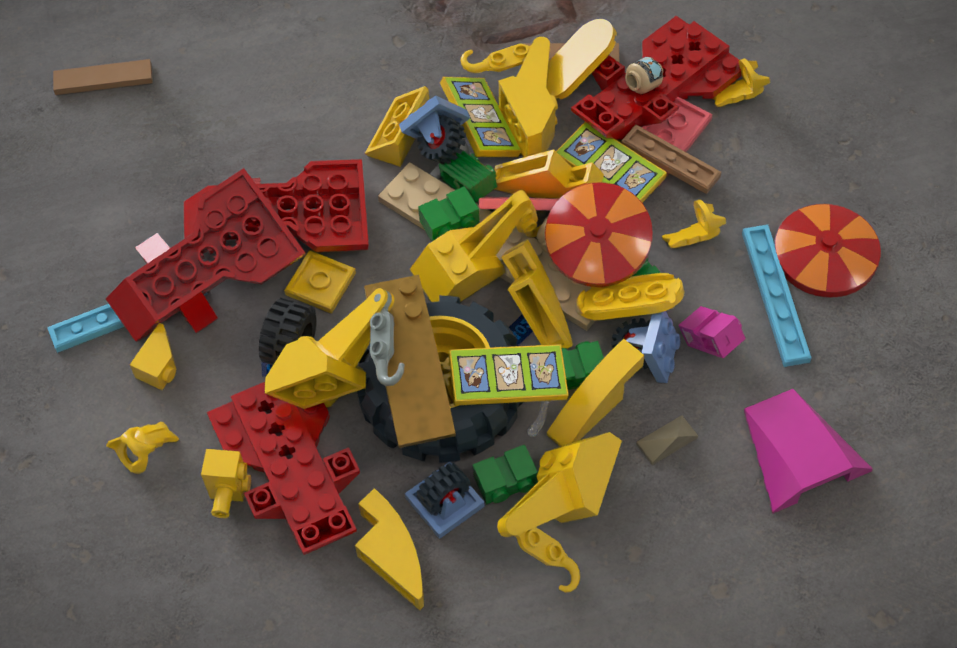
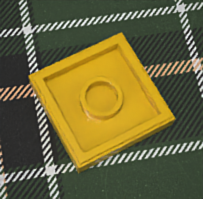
(320, 281)

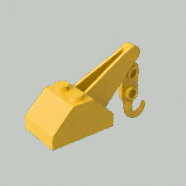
(523, 98)
(467, 258)
(568, 489)

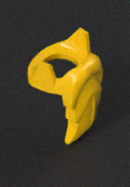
(746, 88)
(704, 230)
(141, 443)

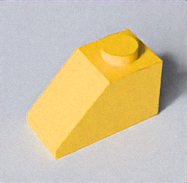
(155, 360)

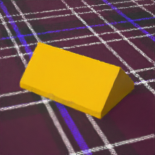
(389, 142)

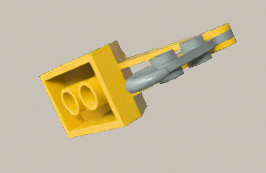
(326, 369)

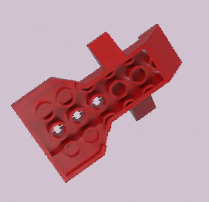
(692, 65)
(330, 188)
(178, 275)
(298, 487)

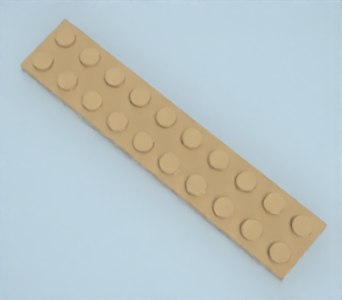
(415, 187)

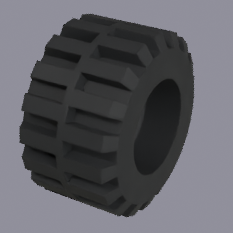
(285, 324)

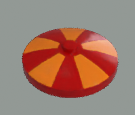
(598, 234)
(827, 250)

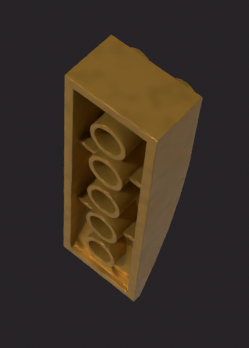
(420, 397)

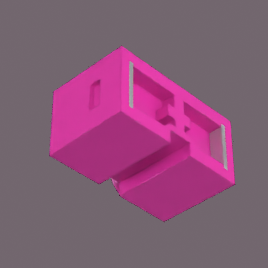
(712, 331)

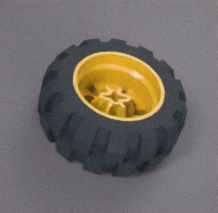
(475, 425)

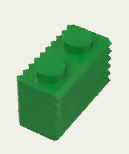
(470, 173)

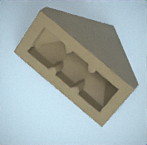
(667, 440)

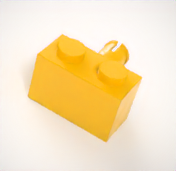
(225, 479)

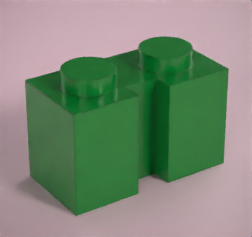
(451, 213)
(581, 362)
(505, 475)

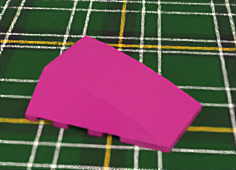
(798, 448)

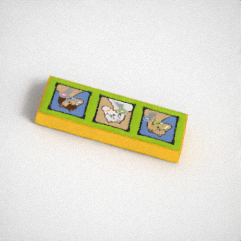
(487, 126)
(615, 160)
(507, 374)

